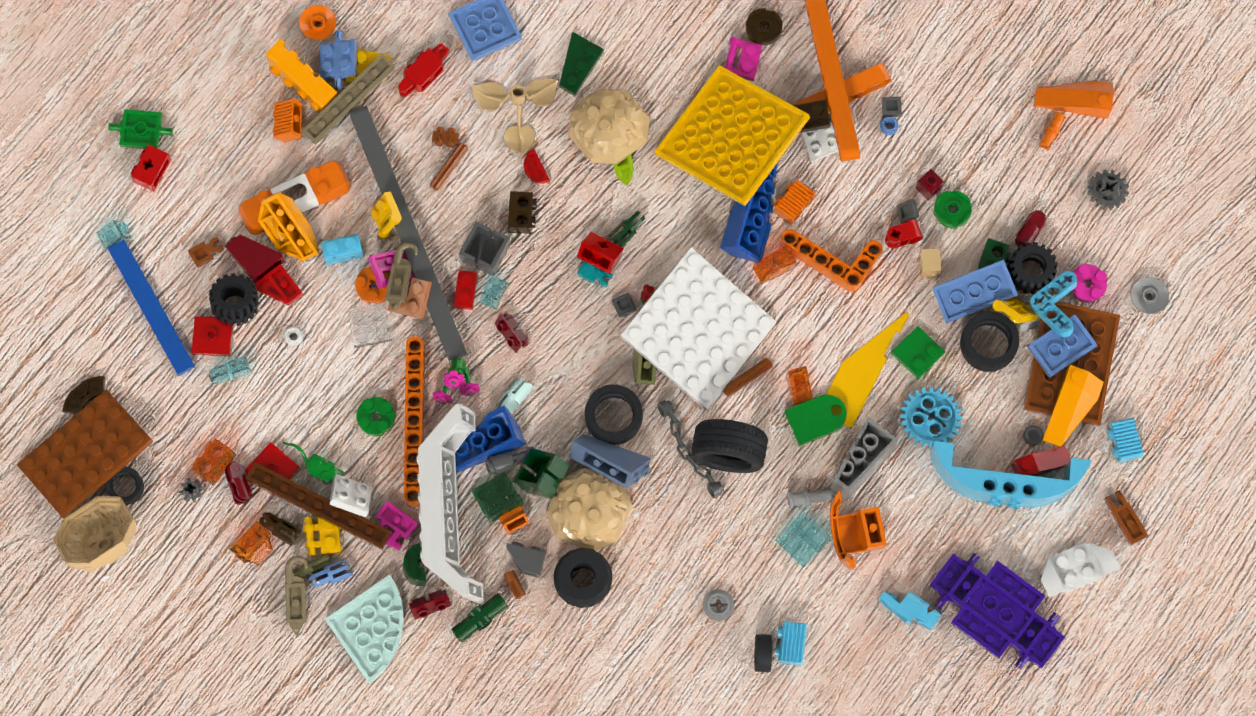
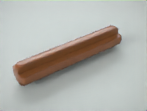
(448, 166)
(747, 377)

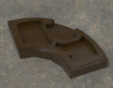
(83, 394)

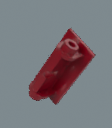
(515, 339)
(438, 601)

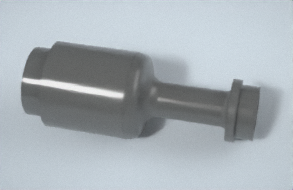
(504, 461)

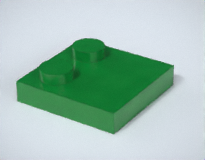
(918, 352)

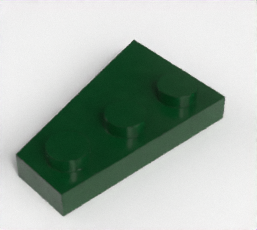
(579, 63)

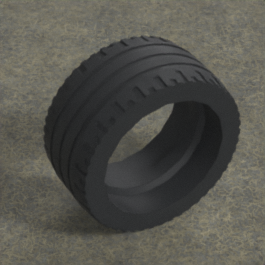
(990, 319)
(608, 392)

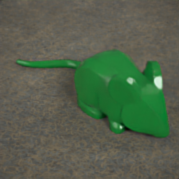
(318, 467)

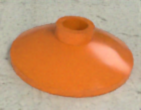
(314, 15)

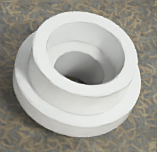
(289, 332)

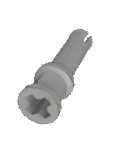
(808, 497)

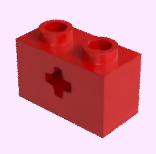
(150, 177)
(600, 252)

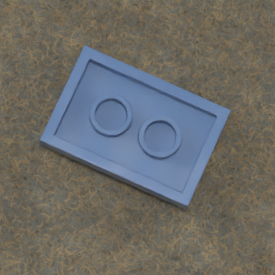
(1058, 352)

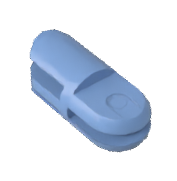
(331, 573)

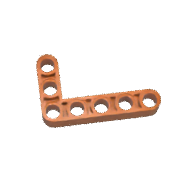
(833, 262)

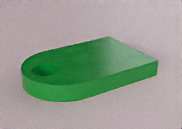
(814, 418)

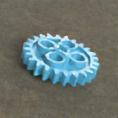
(939, 403)

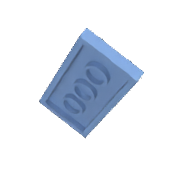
(974, 291)

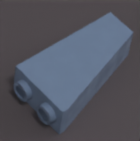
(610, 460)

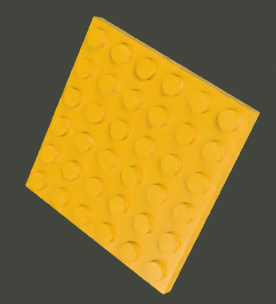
(732, 135)

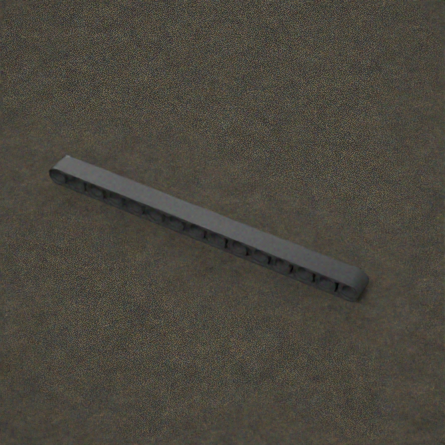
(408, 232)

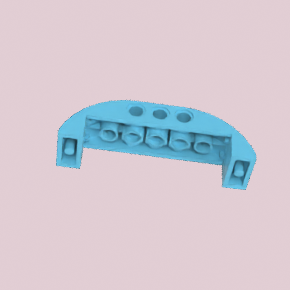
(972, 482)

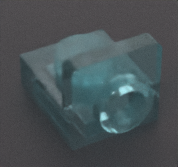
(112, 233)
(493, 292)

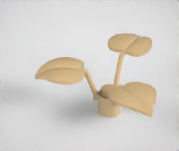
(491, 94)

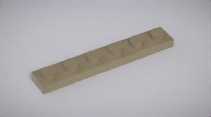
(348, 98)

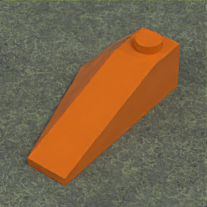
(1083, 98)

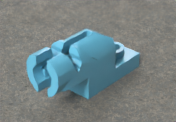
(910, 608)

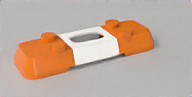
(322, 186)

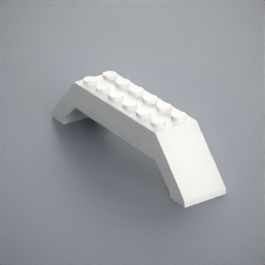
(439, 501)

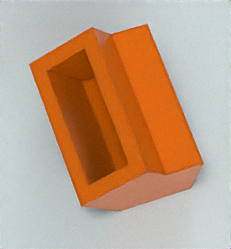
(513, 520)

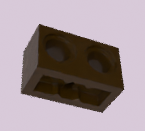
(517, 212)

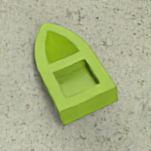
(624, 170)

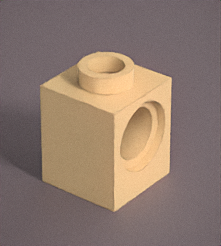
(930, 263)

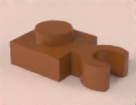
(203, 253)

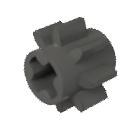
(196, 492)

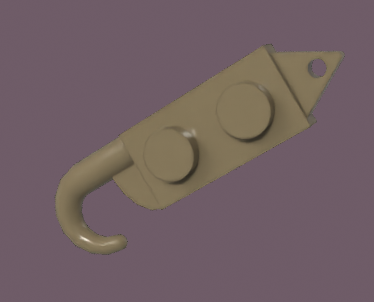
(399, 277)
(295, 595)

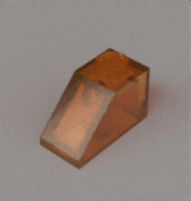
(775, 265)

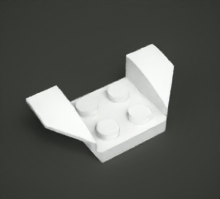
(1077, 568)

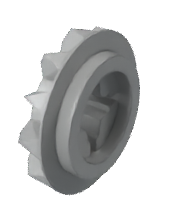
(724, 598)

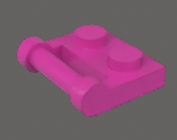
(748, 60)
(382, 264)

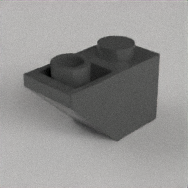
(528, 560)

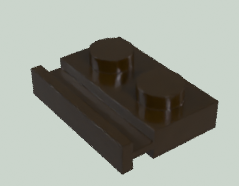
(818, 115)

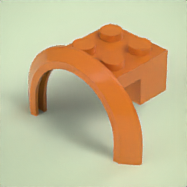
(855, 532)

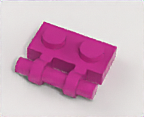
(398, 522)

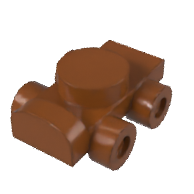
(445, 138)

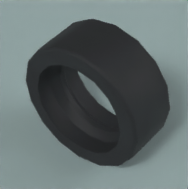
(135, 496)
(763, 653)

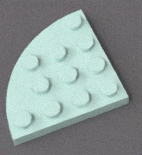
(371, 627)

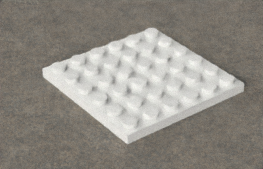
(698, 328)

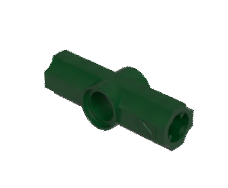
(479, 618)

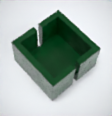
(548, 470)

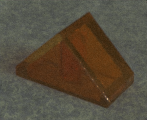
(799, 385)

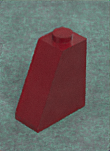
(253, 257)

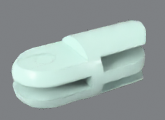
(515, 395)

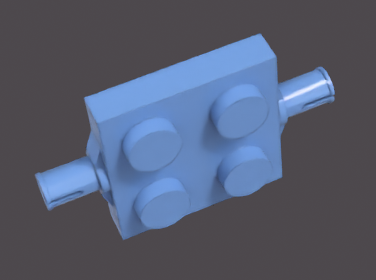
(338, 60)

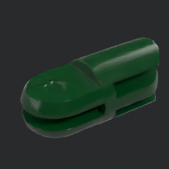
(627, 228)

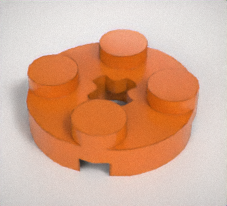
(363, 288)

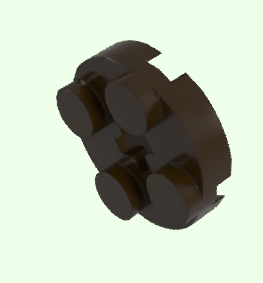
(769, 18)

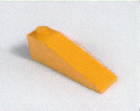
(1075, 399)

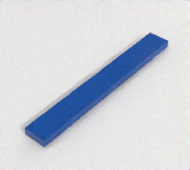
(151, 307)

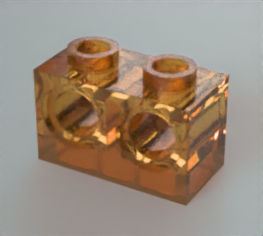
(217, 464)

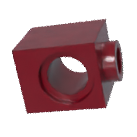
(929, 184)

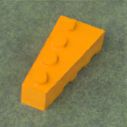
(299, 77)

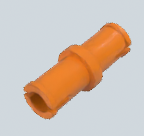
(1052, 130)

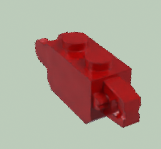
(423, 70)

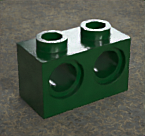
(987, 256)

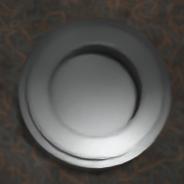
(1033, 435)

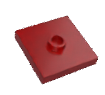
(211, 337)
(276, 461)

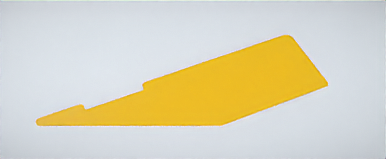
(861, 371)

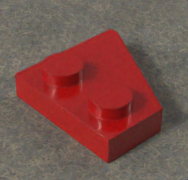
(279, 286)

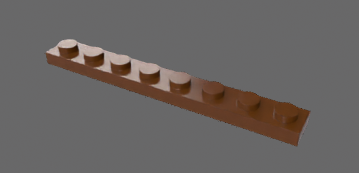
(318, 506)

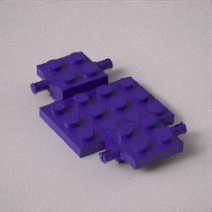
(997, 610)

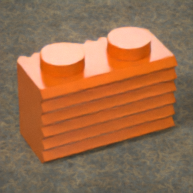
(287, 120)
(794, 201)

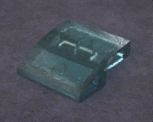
(803, 539)

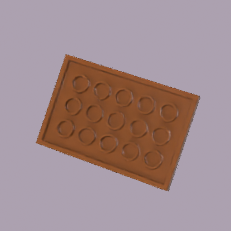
(1103, 329)
(84, 453)

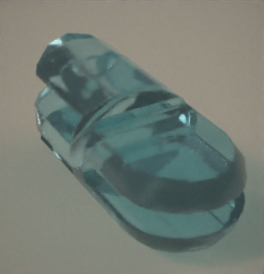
(230, 370)

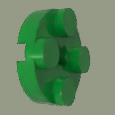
(949, 219)
(384, 409)

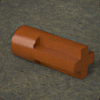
(514, 584)

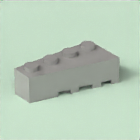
(867, 453)

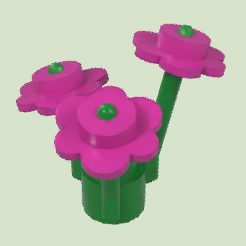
(454, 379)

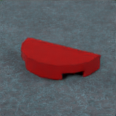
(534, 169)

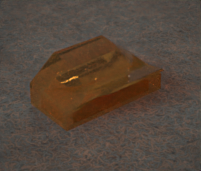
(253, 545)

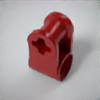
(905, 233)

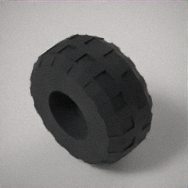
(576, 560)

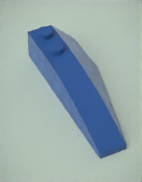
(749, 224)

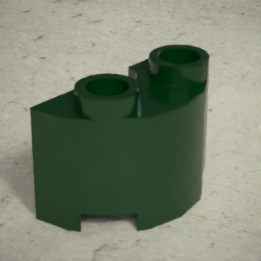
(411, 569)

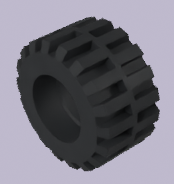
(1032, 253)
(233, 286)

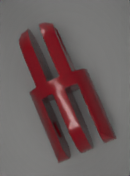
(1031, 228)
(237, 482)

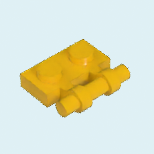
(329, 537)

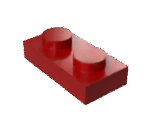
(465, 290)

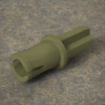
(313, 566)

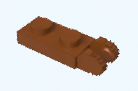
(1126, 519)

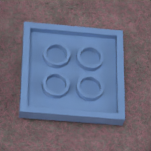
(484, 27)

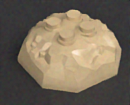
(608, 126)
(588, 509)
(96, 533)

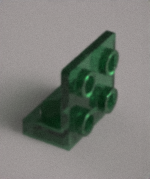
(497, 497)

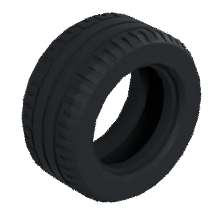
(729, 446)

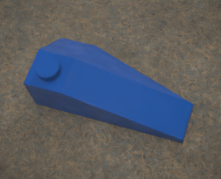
(492, 436)

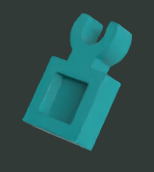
(593, 273)

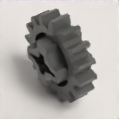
(1108, 197)

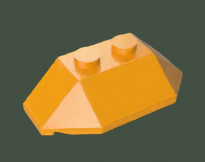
(287, 227)

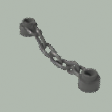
(714, 488)

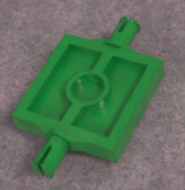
(140, 129)

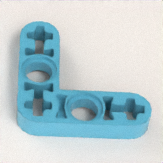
(1048, 303)

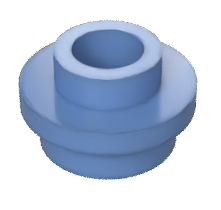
(889, 120)

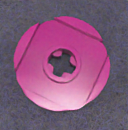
(1097, 279)

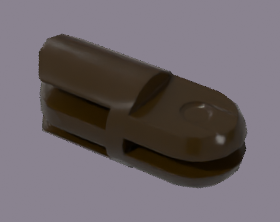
(280, 527)

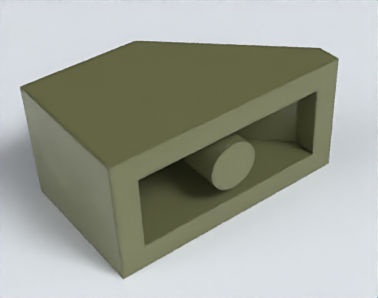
(643, 370)

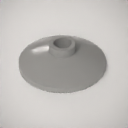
(1154, 288)

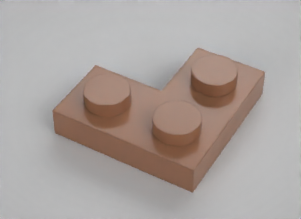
(416, 300)

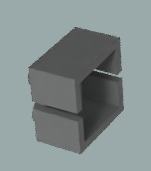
(483, 250)

